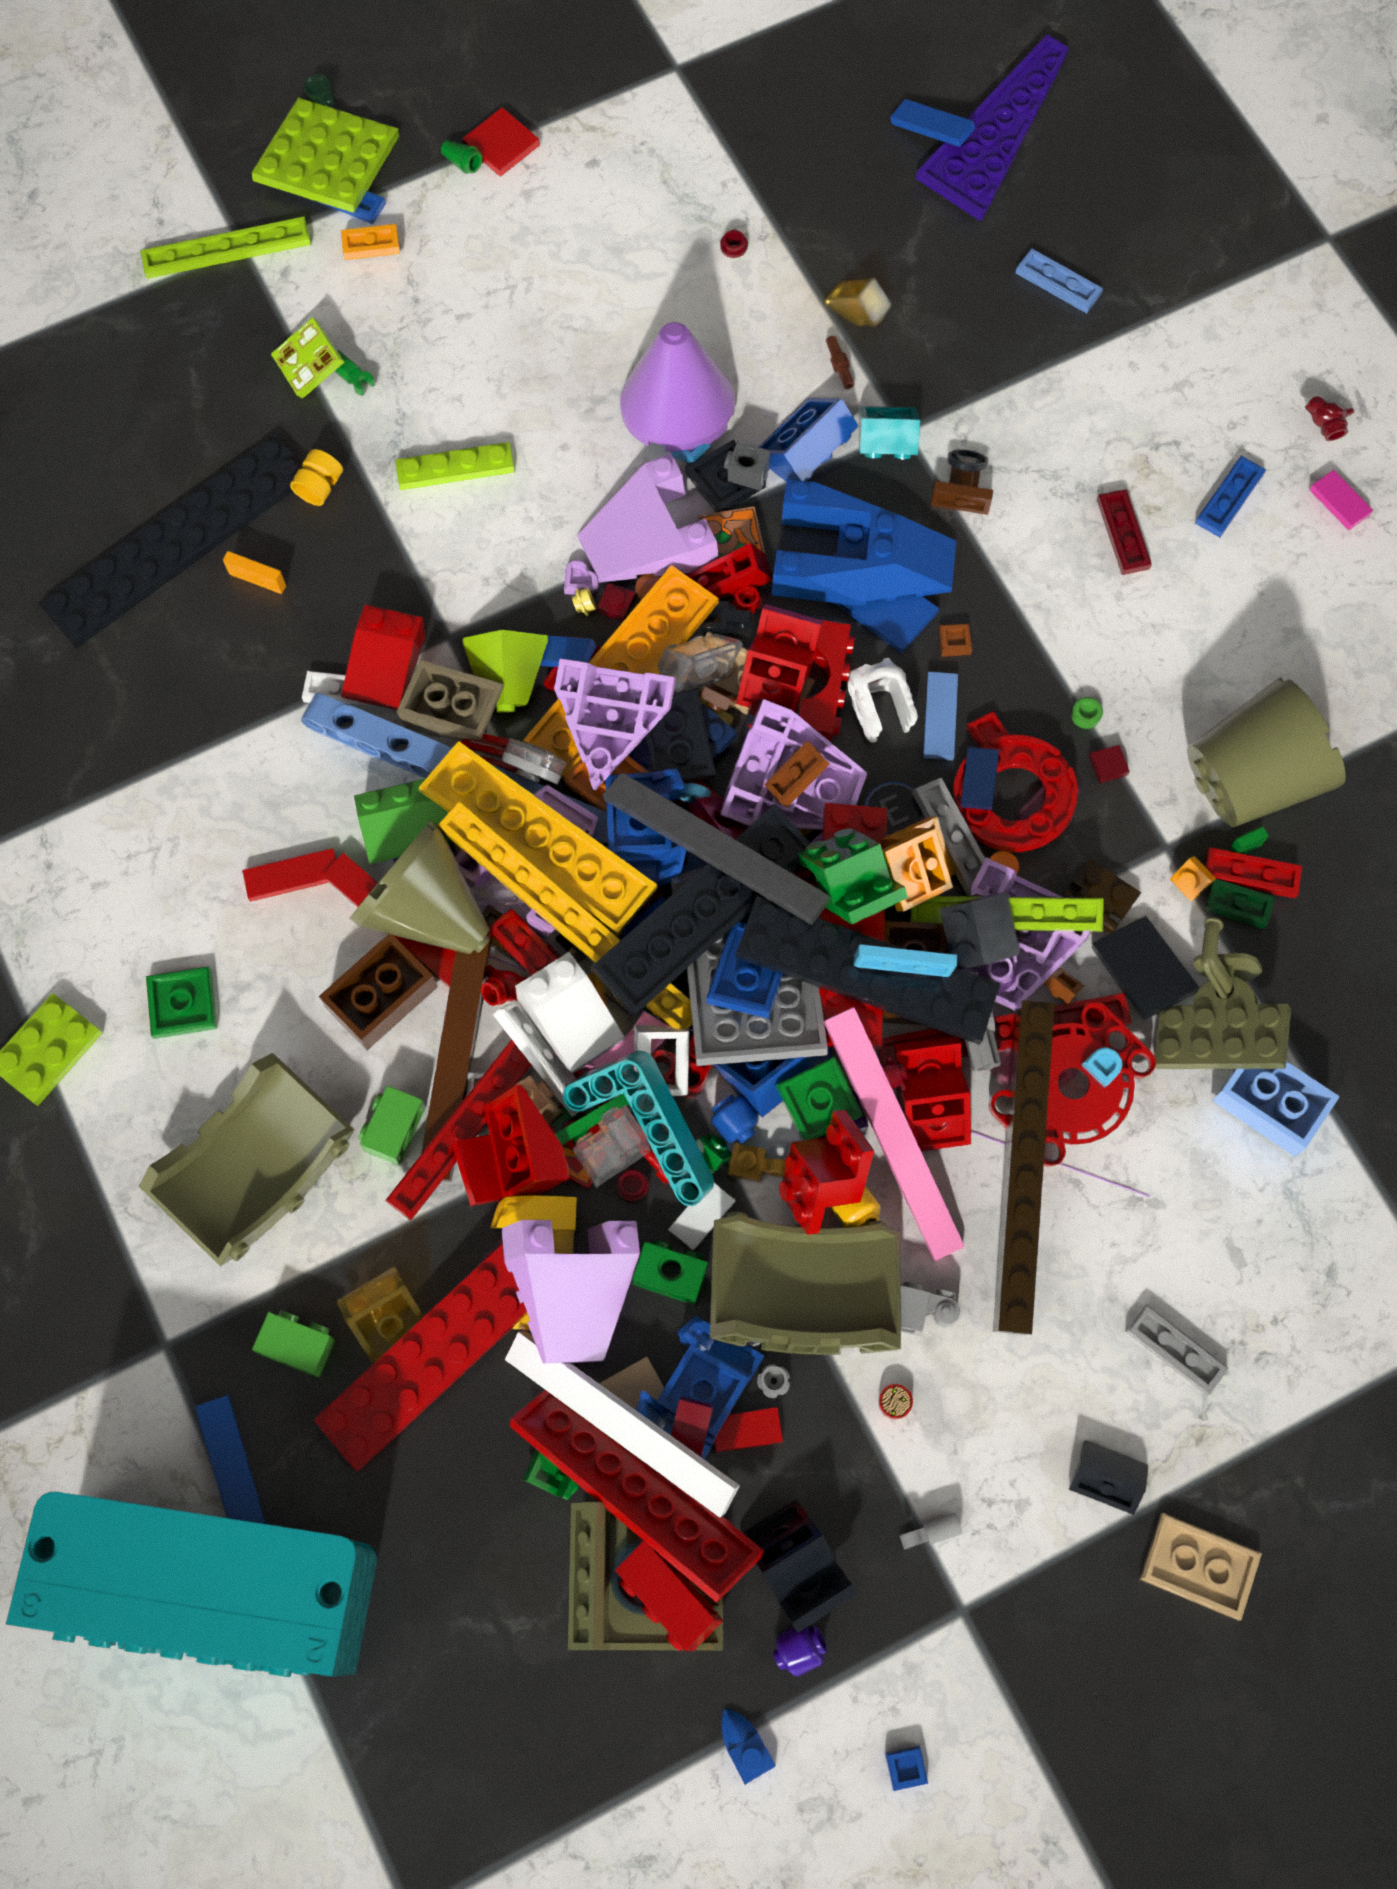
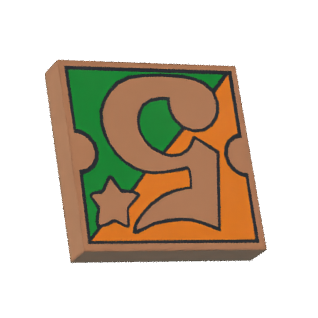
(734, 529)

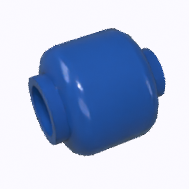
(735, 1119)

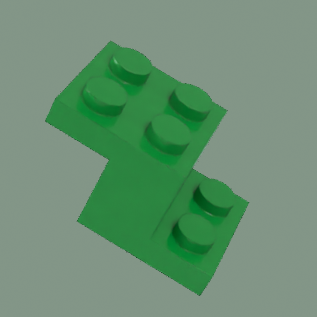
(852, 874)

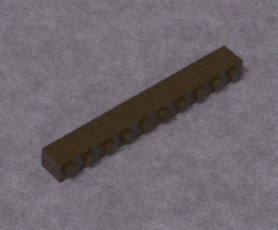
(1024, 1168)

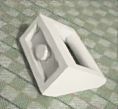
(642, 1041)

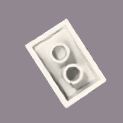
(569, 1012)

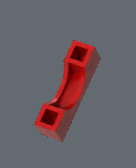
(830, 656)

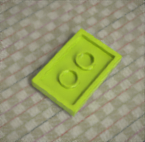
(46, 1049)

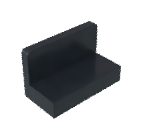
(1109, 1477)

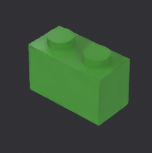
(392, 1125)
(294, 1343)

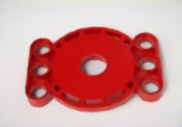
(1098, 1103)

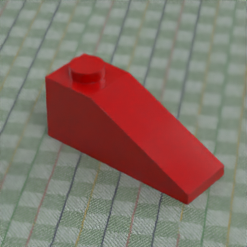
(739, 568)

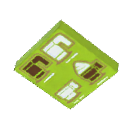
(307, 358)

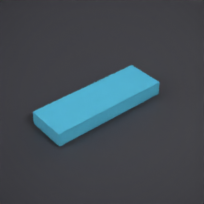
(905, 960)

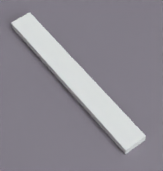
(625, 1426)

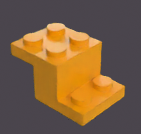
(919, 861)

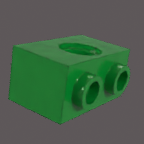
(685, 1286)

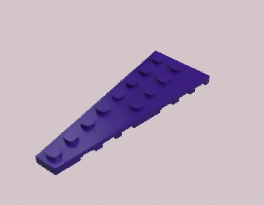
(977, 168)

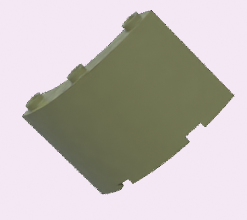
(249, 1161)
(805, 1289)

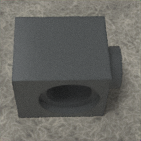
(750, 476)

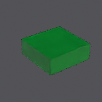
(1249, 841)

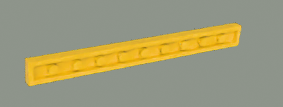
(550, 902)

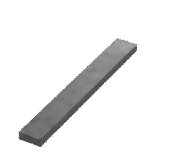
(717, 848)

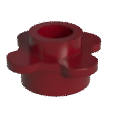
(895, 1073)

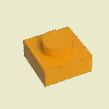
(1192, 878)

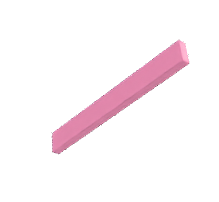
(893, 1134)

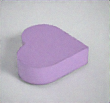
(579, 577)

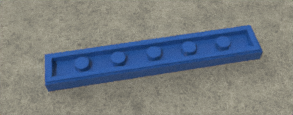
(229, 1460)

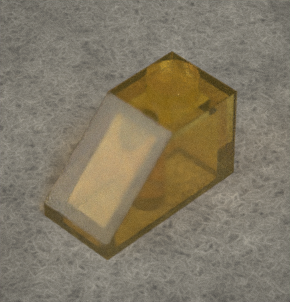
(859, 301)

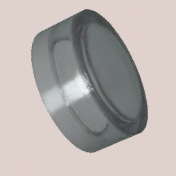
(533, 761)

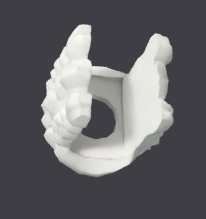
(875, 678)

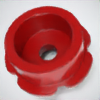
(744, 593)

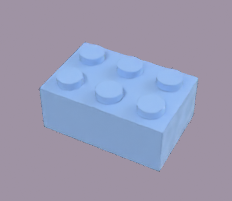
(1278, 1104)

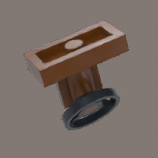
(963, 490)

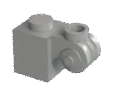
(918, 1304)

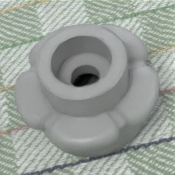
(764, 1381)

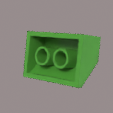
(394, 818)

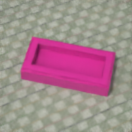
(1341, 500)

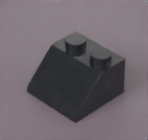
(980, 930)

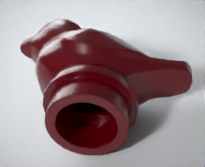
(1329, 417)

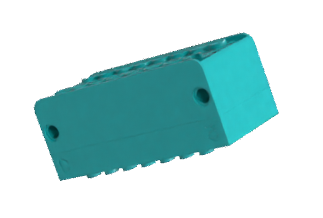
(194, 1586)

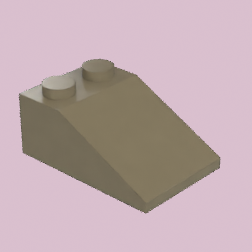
(448, 702)

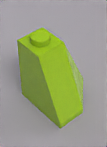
(509, 660)

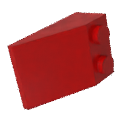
(383, 657)
(524, 1146)

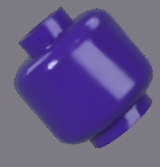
(800, 1650)

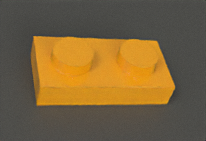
(370, 241)

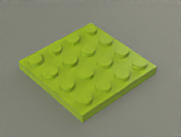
(325, 155)

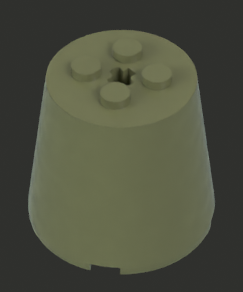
(1266, 756)

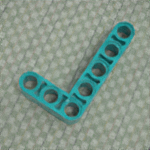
(650, 1118)

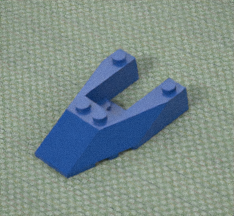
(876, 551)

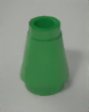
(463, 156)

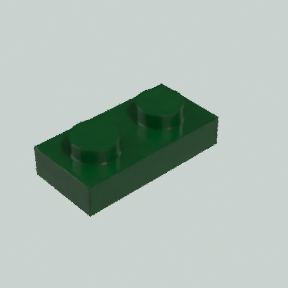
(1239, 903)

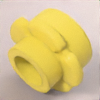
(584, 601)

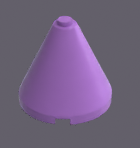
(677, 393)

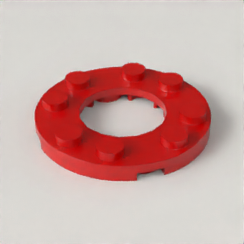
(1056, 811)

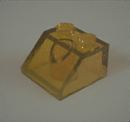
(380, 1312)

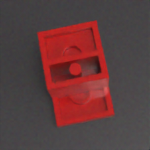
(779, 658)
(935, 1093)
(826, 1172)

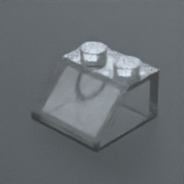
(699, 660)

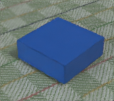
(906, 1768)

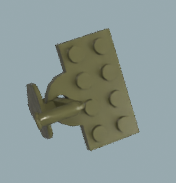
(1227, 1029)

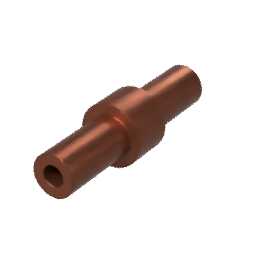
(840, 362)

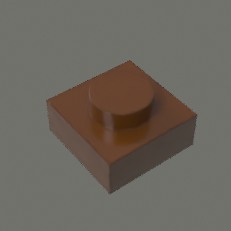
(718, 697)

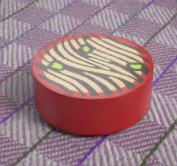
(895, 1401)

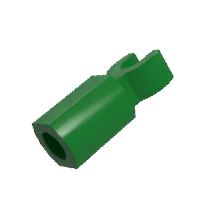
(353, 375)

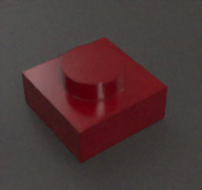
(616, 602)

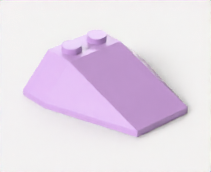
(767, 746)

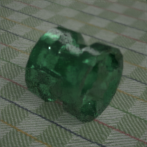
(318, 90)

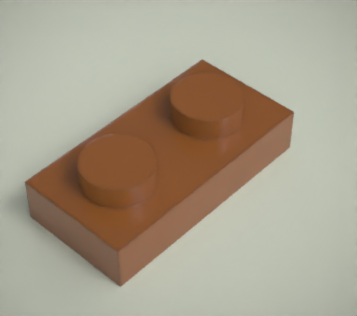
(797, 774)

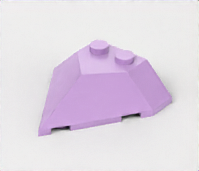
(610, 711)

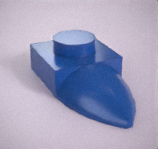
(745, 1746)

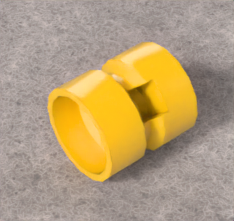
(315, 479)

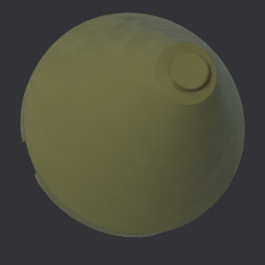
(426, 898)

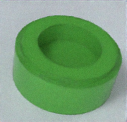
(1087, 712)

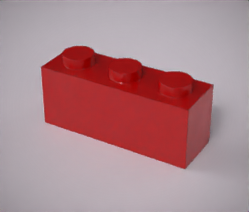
(668, 1598)

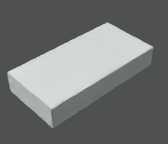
(698, 1220)

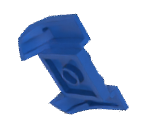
(638, 843)
(707, 1373)

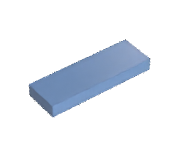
(1059, 280)
(940, 716)

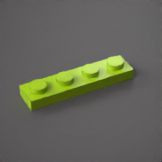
(454, 466)

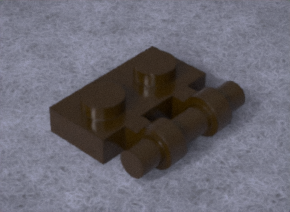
(1098, 882)

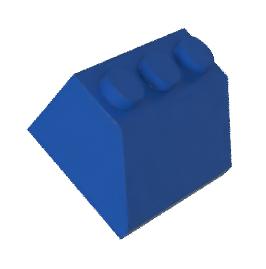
(809, 437)
(758, 1078)

